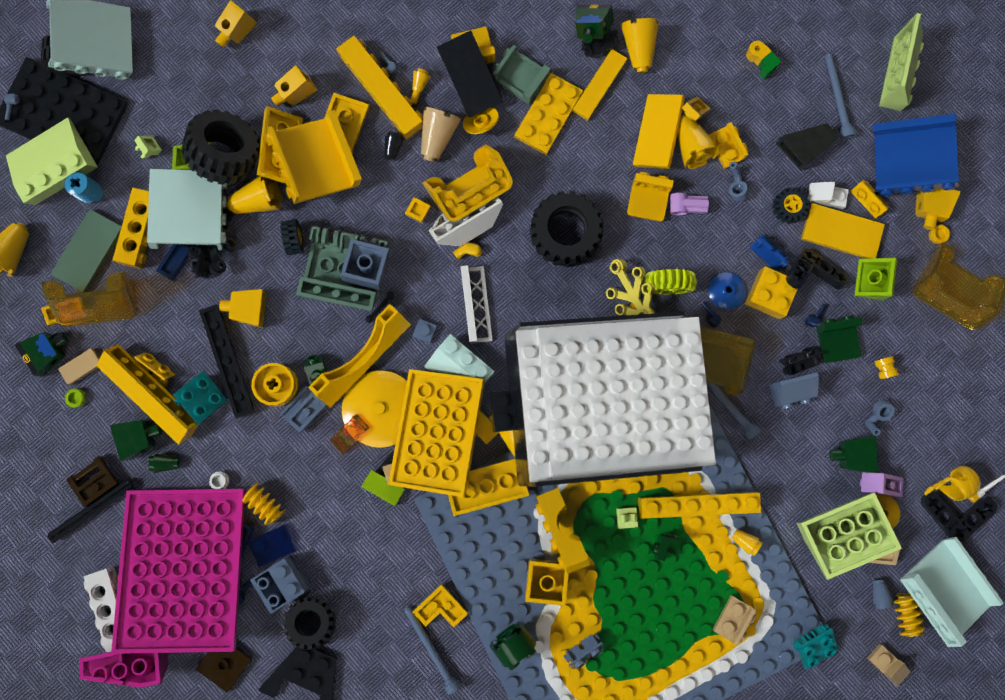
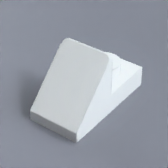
(827, 195)

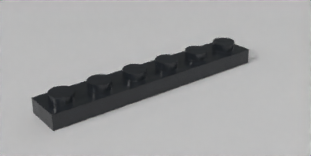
(227, 361)

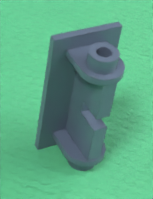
(578, 656)

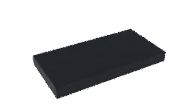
(469, 74)

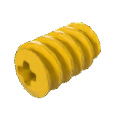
(262, 505)
(909, 615)

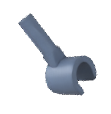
(391, 67)
(10, 100)

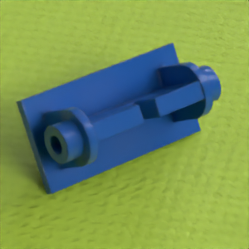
(770, 253)

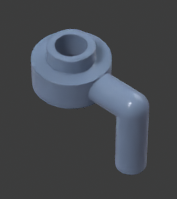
(738, 185)
(878, 414)

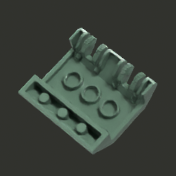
(324, 268)

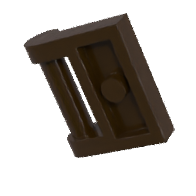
(94, 487)

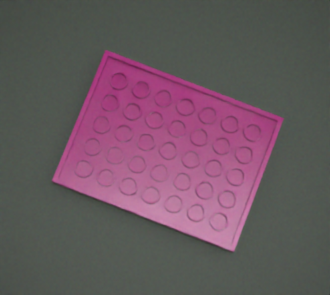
(179, 571)

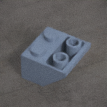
(279, 584)

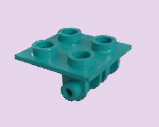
(200, 397)
(816, 649)

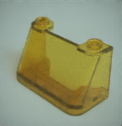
(959, 292)
(92, 307)
(727, 359)

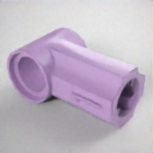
(682, 204)

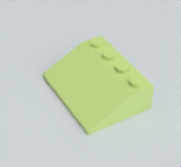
(902, 66)
(46, 162)
(849, 535)

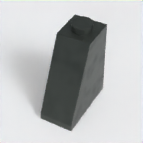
(807, 144)

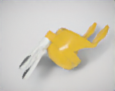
(964, 485)

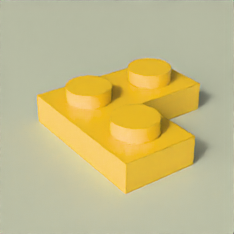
(440, 602)

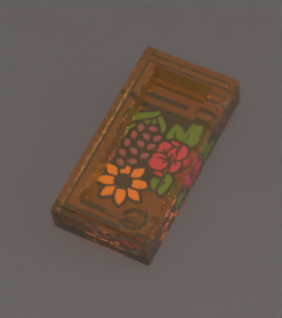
(349, 434)

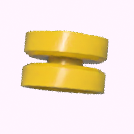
(264, 381)

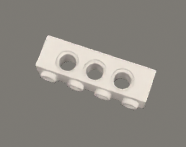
(98, 602)

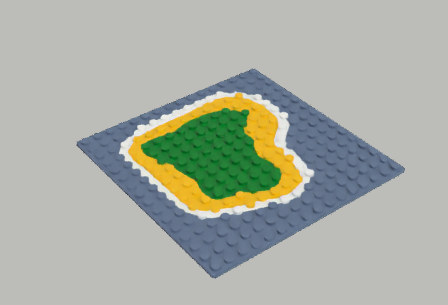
(643, 609)

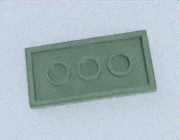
(87, 251)

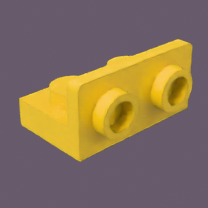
(730, 145)

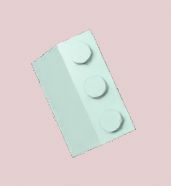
(457, 360)

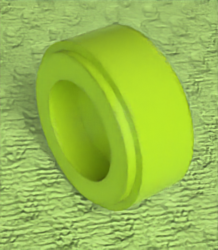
(75, 398)

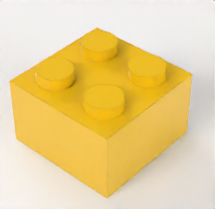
(771, 293)
(546, 582)

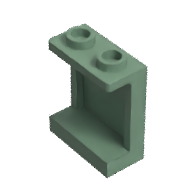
(520, 74)

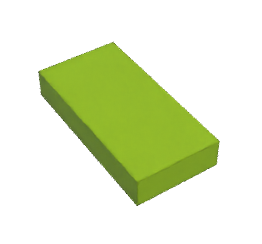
(378, 486)

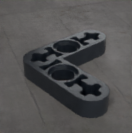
(812, 263)
(955, 522)

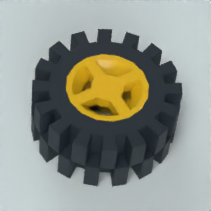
(793, 199)
(292, 237)

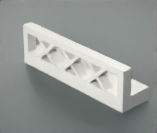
(469, 304)

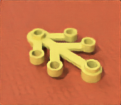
(633, 293)

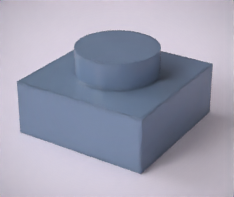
(424, 331)

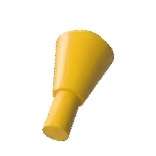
(420, 80)

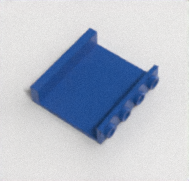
(916, 155)

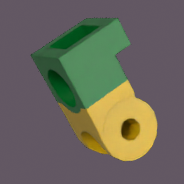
(763, 58)

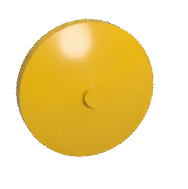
(378, 402)

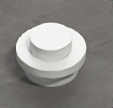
(219, 480)

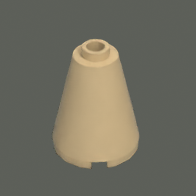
(436, 132)

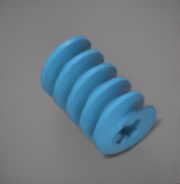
(83, 187)

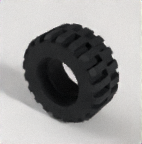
(225, 129)
(566, 204)

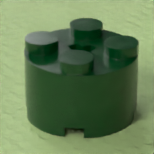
(513, 645)

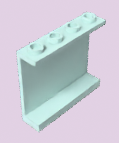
(90, 38)
(185, 209)
(950, 590)

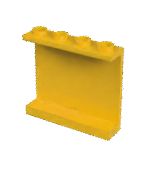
(314, 158)

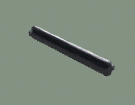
(90, 511)

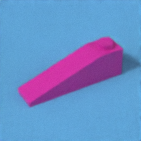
(125, 668)

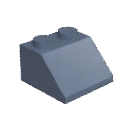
(365, 264)
(794, 390)

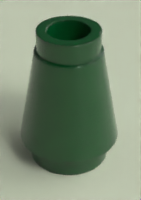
(162, 463)

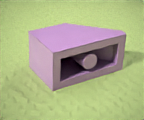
(882, 484)

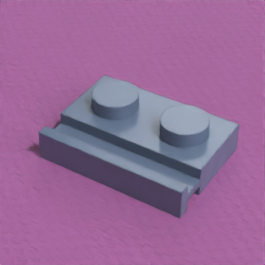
(303, 409)

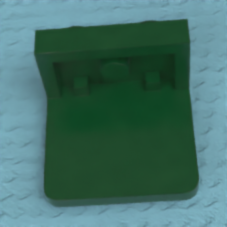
(839, 339)

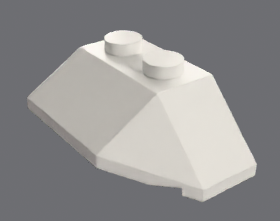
(467, 228)

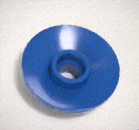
(718, 294)

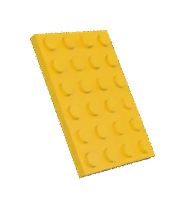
(436, 432)

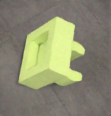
(147, 145)
(627, 517)

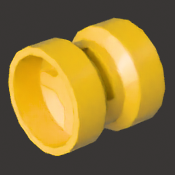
(886, 367)

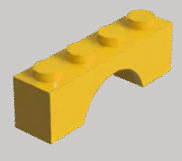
(571, 552)

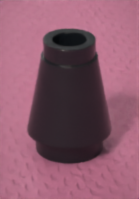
(392, 145)

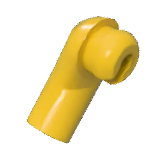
(468, 248)

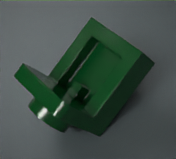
(314, 367)
(660, 548)

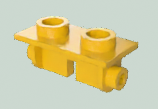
(873, 203)
(159, 371)

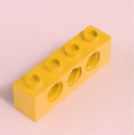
(123, 255)

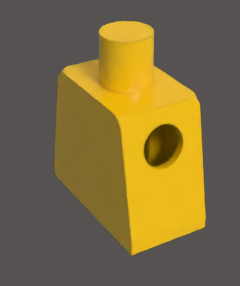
(233, 24)
(293, 87)
(935, 206)
(246, 307)

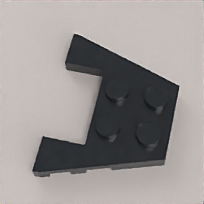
(307, 669)

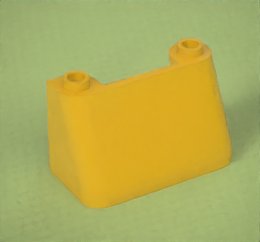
(473, 188)

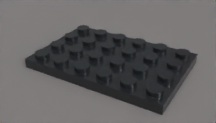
(52, 97)

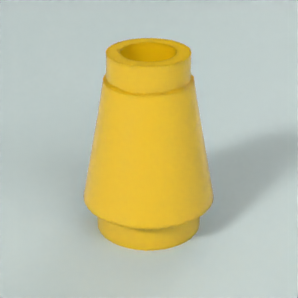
(747, 542)

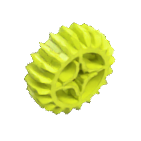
(671, 281)

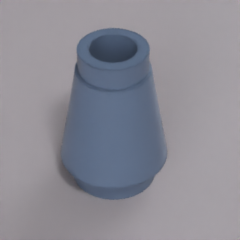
(881, 595)

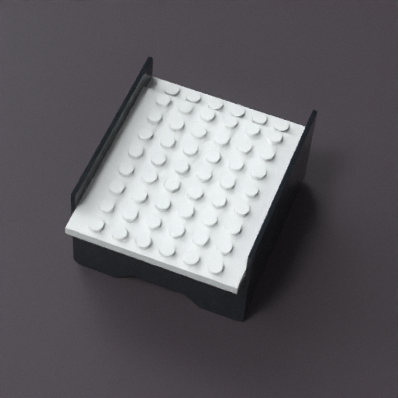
(605, 398)

